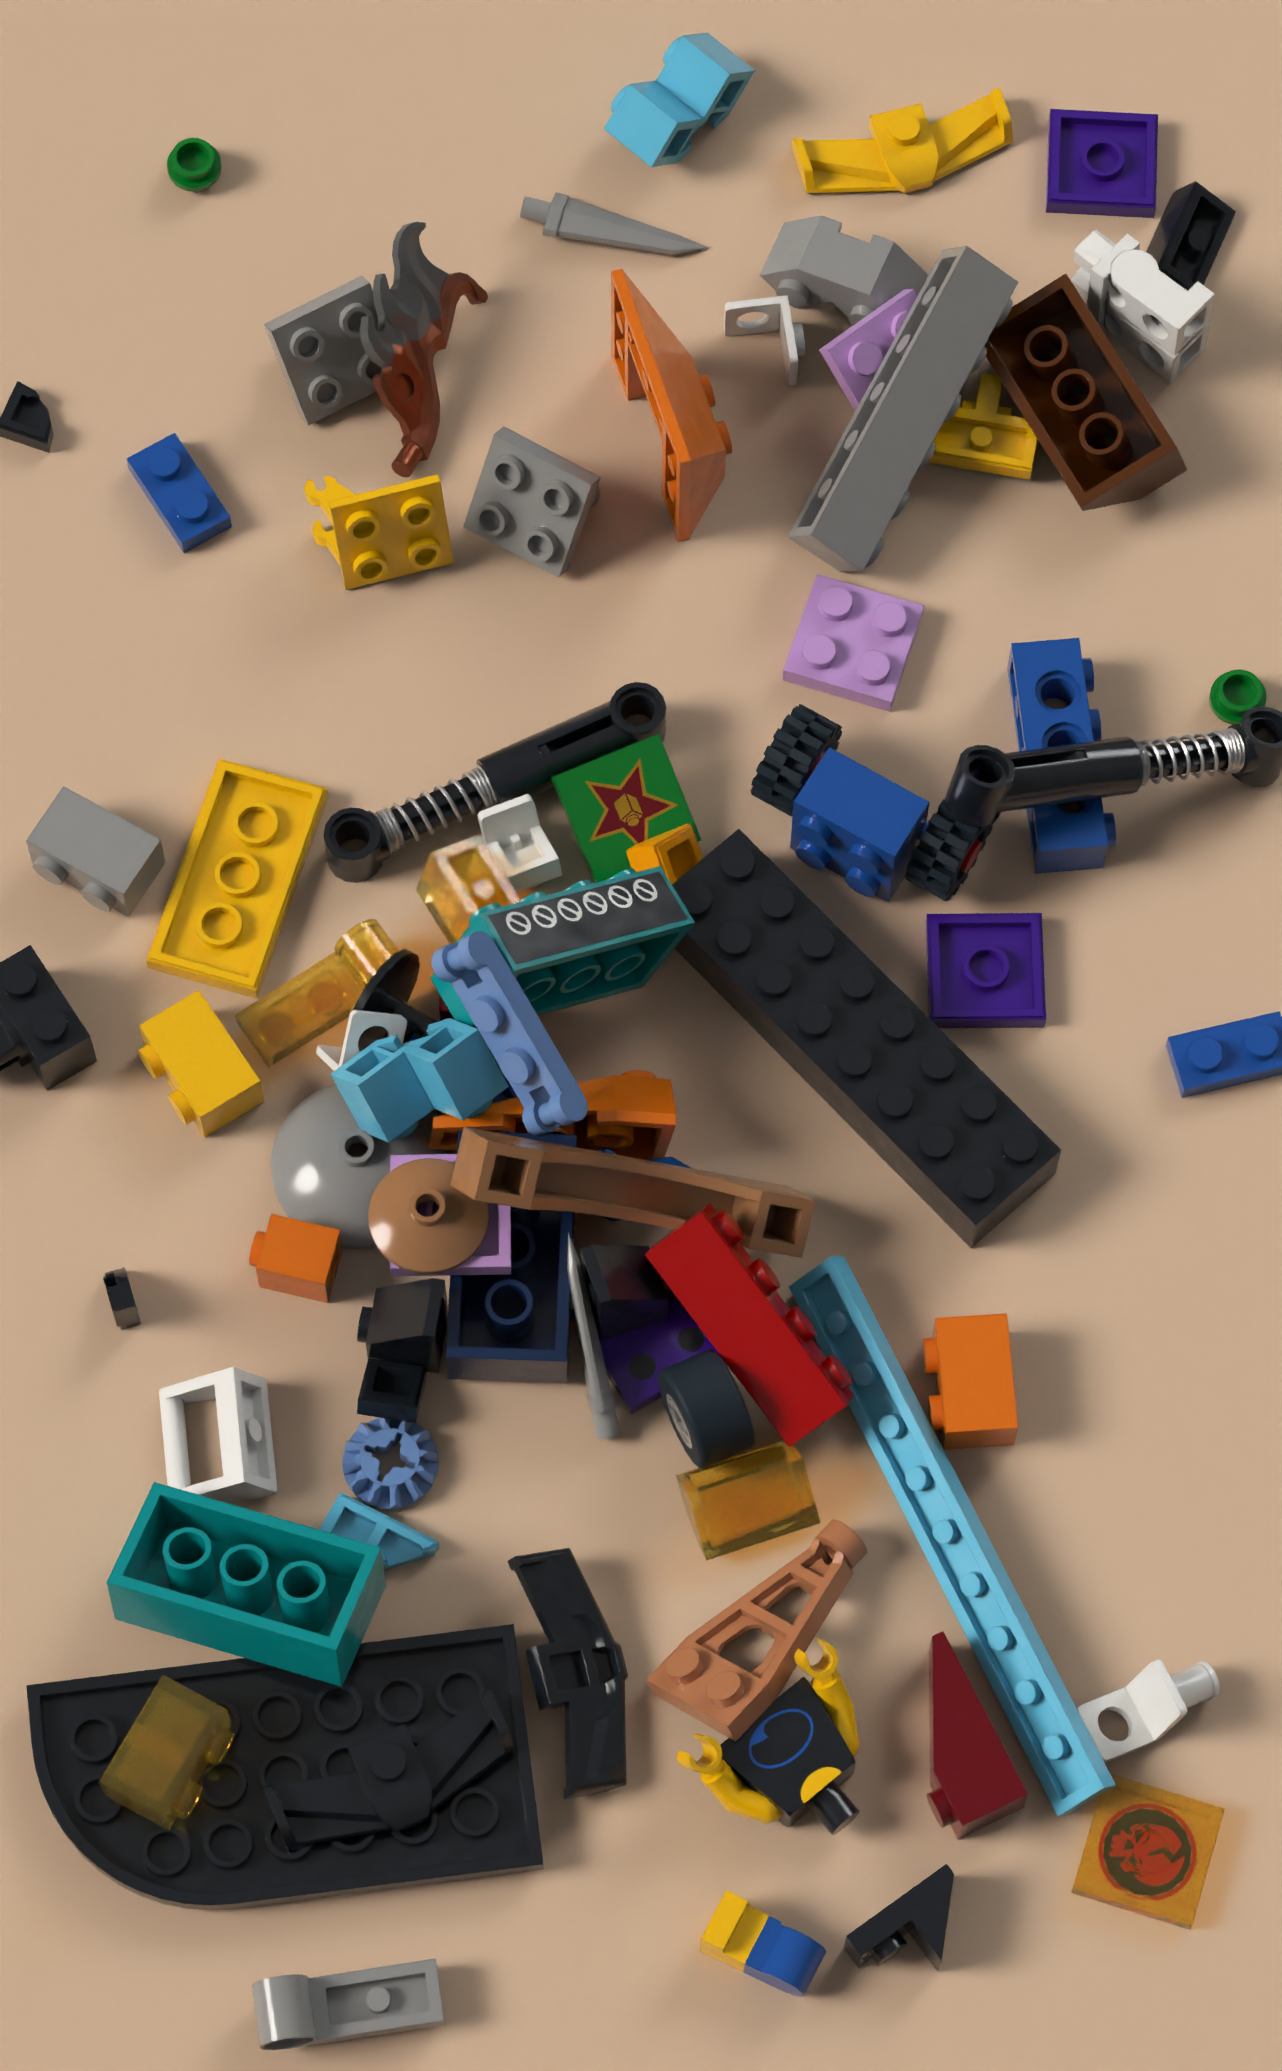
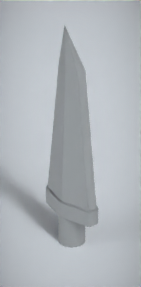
(588, 223)
(600, 1395)

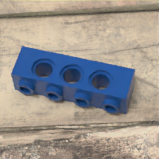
(1042, 672)

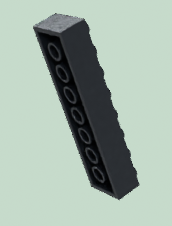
(860, 1041)

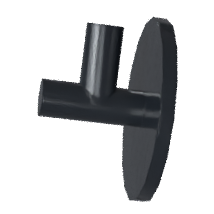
(389, 993)

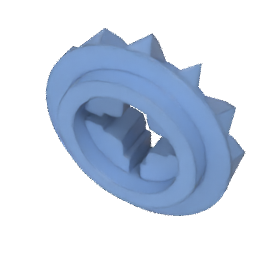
(401, 1485)

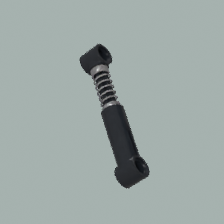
(499, 777)
(999, 782)

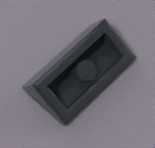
(1190, 234)

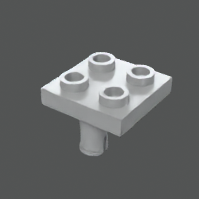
(324, 350)
(532, 501)

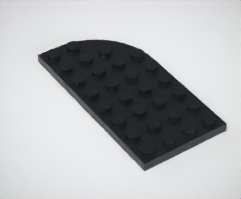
(286, 1734)

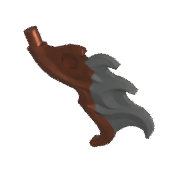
(412, 327)

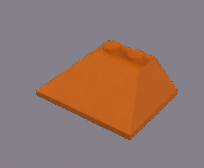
(659, 367)

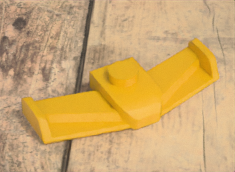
(905, 149)

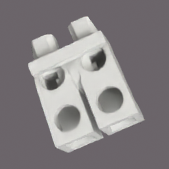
(1142, 305)

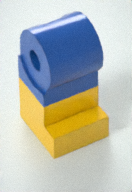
(761, 1946)

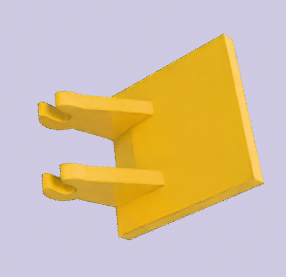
(384, 529)

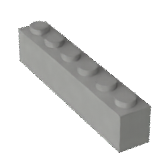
(904, 410)

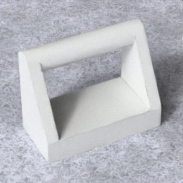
(243, 1435)

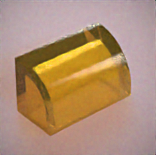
(748, 1499)

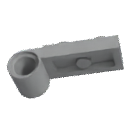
(347, 2005)

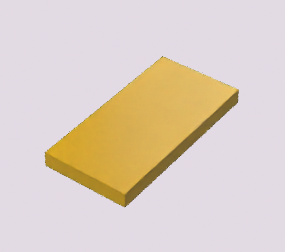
(237, 878)

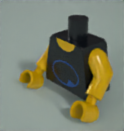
(790, 1754)

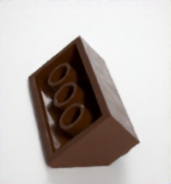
(1081, 399)

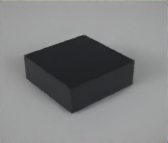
(392, 1390)

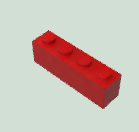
(751, 1324)

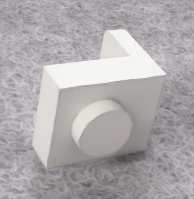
(519, 843)

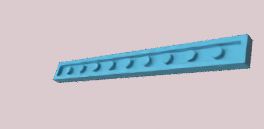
(954, 1540)

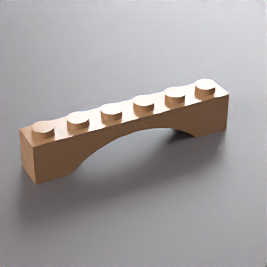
(586, 1181)

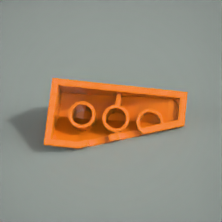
(624, 1114)

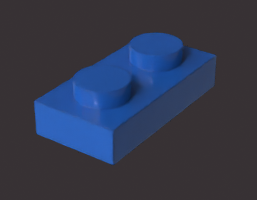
(179, 492)
(1227, 1054)

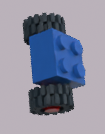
(858, 819)

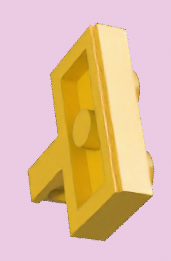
(986, 436)

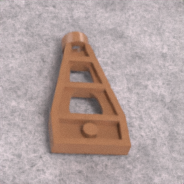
(722, 1692)

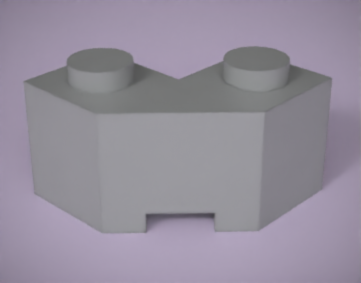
(822, 266)

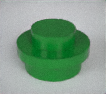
(194, 165)
(1235, 694)

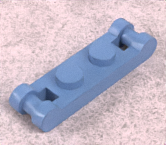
(512, 1032)

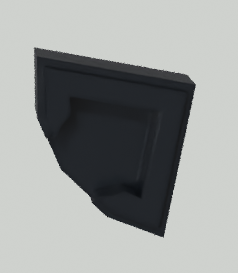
(26, 419)
(121, 1298)

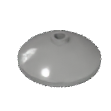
(318, 1177)

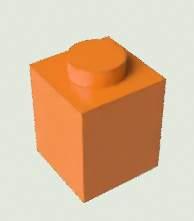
(297, 1257)

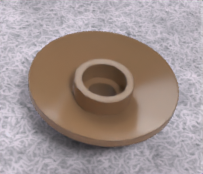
(422, 1242)

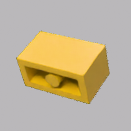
(200, 1064)

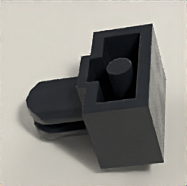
(39, 1022)

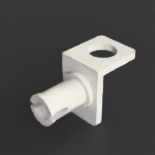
(1149, 1705)

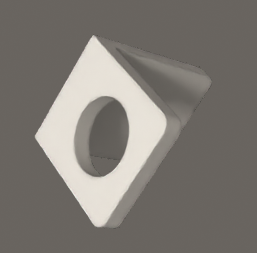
(776, 319)
(357, 1024)

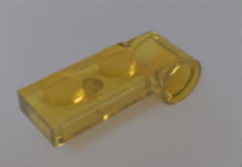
(317, 996)

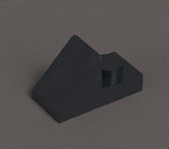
(918, 1912)

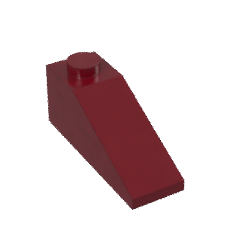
(968, 1763)

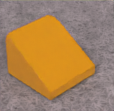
(673, 851)

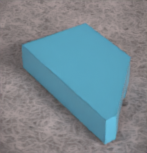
(364, 1524)

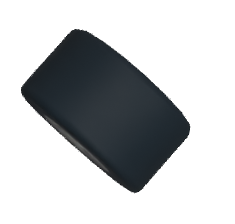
(706, 1409)

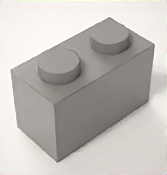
(95, 852)

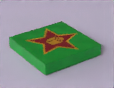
(622, 803)

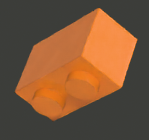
(972, 1380)

